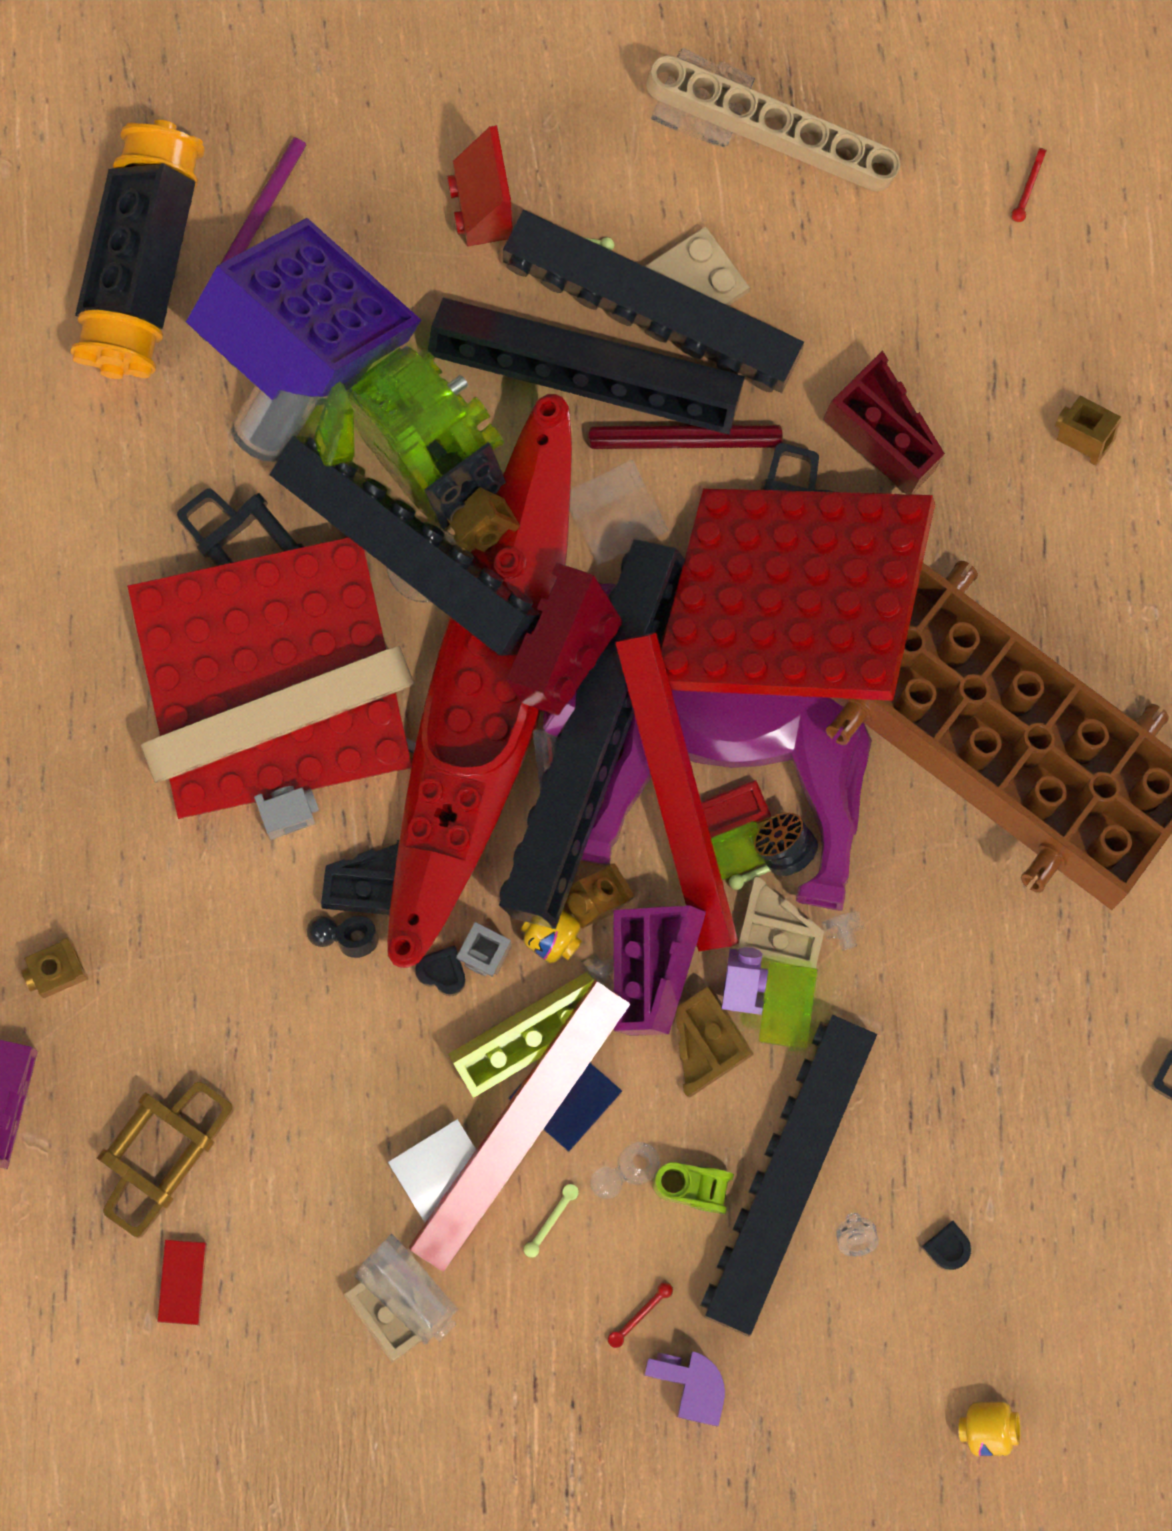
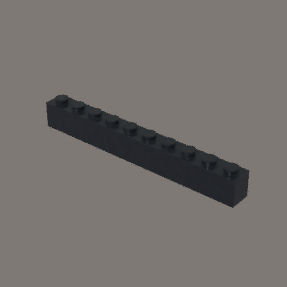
(588, 745)

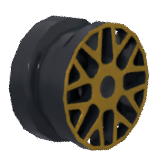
(784, 845)

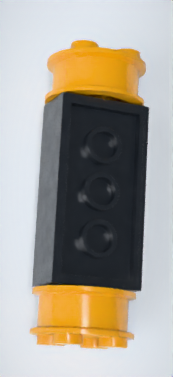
(136, 249)

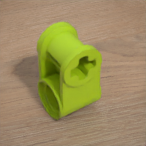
(696, 1187)

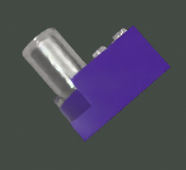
(296, 324)

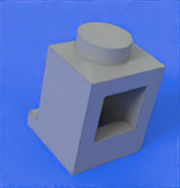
(287, 811)
(484, 950)

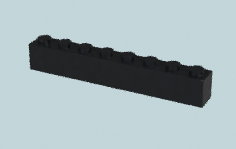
(652, 302)
(585, 365)
(408, 546)
(790, 1176)

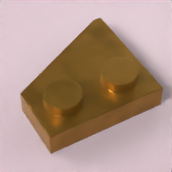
(708, 1041)

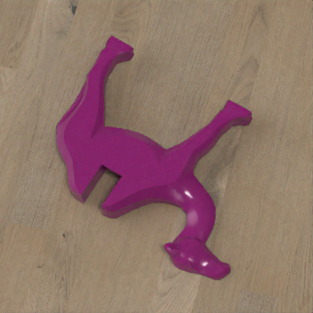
(755, 732)

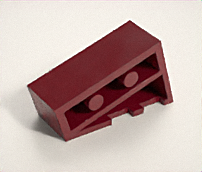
(885, 427)
(566, 641)

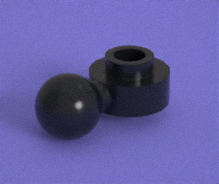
(354, 935)

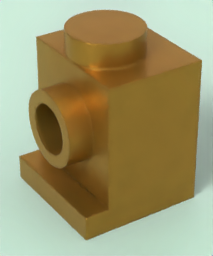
(1087, 428)
(482, 521)
(598, 895)
(68, 972)

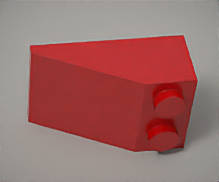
(482, 191)

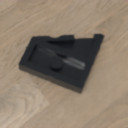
(361, 883)

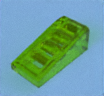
(336, 428)

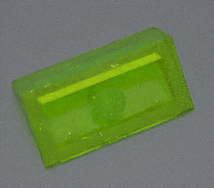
(736, 850)

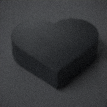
(442, 971)

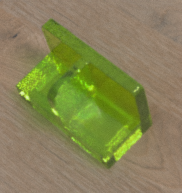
(788, 1006)

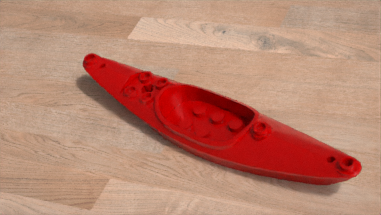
(472, 719)

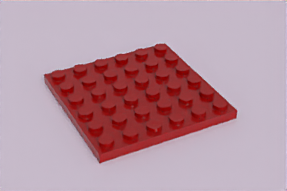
(797, 593)
(253, 631)

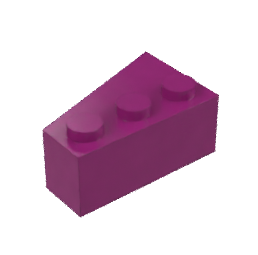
(652, 964)
(16, 1071)

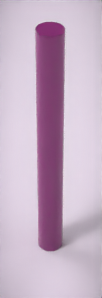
(266, 198)

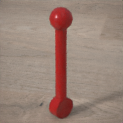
(1019, 213)
(616, 1339)

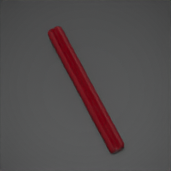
(683, 437)

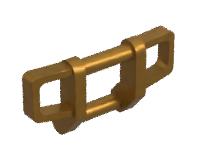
(162, 1193)

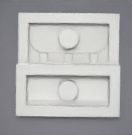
(433, 1166)

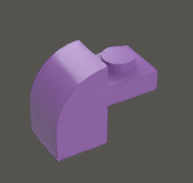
(702, 1382)

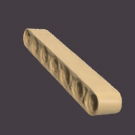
(753, 126)
(277, 714)

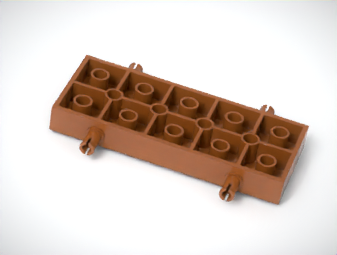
(1024, 742)

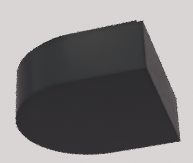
(949, 1248)

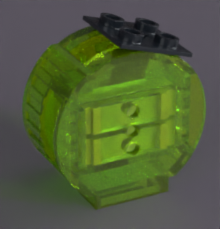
(426, 433)

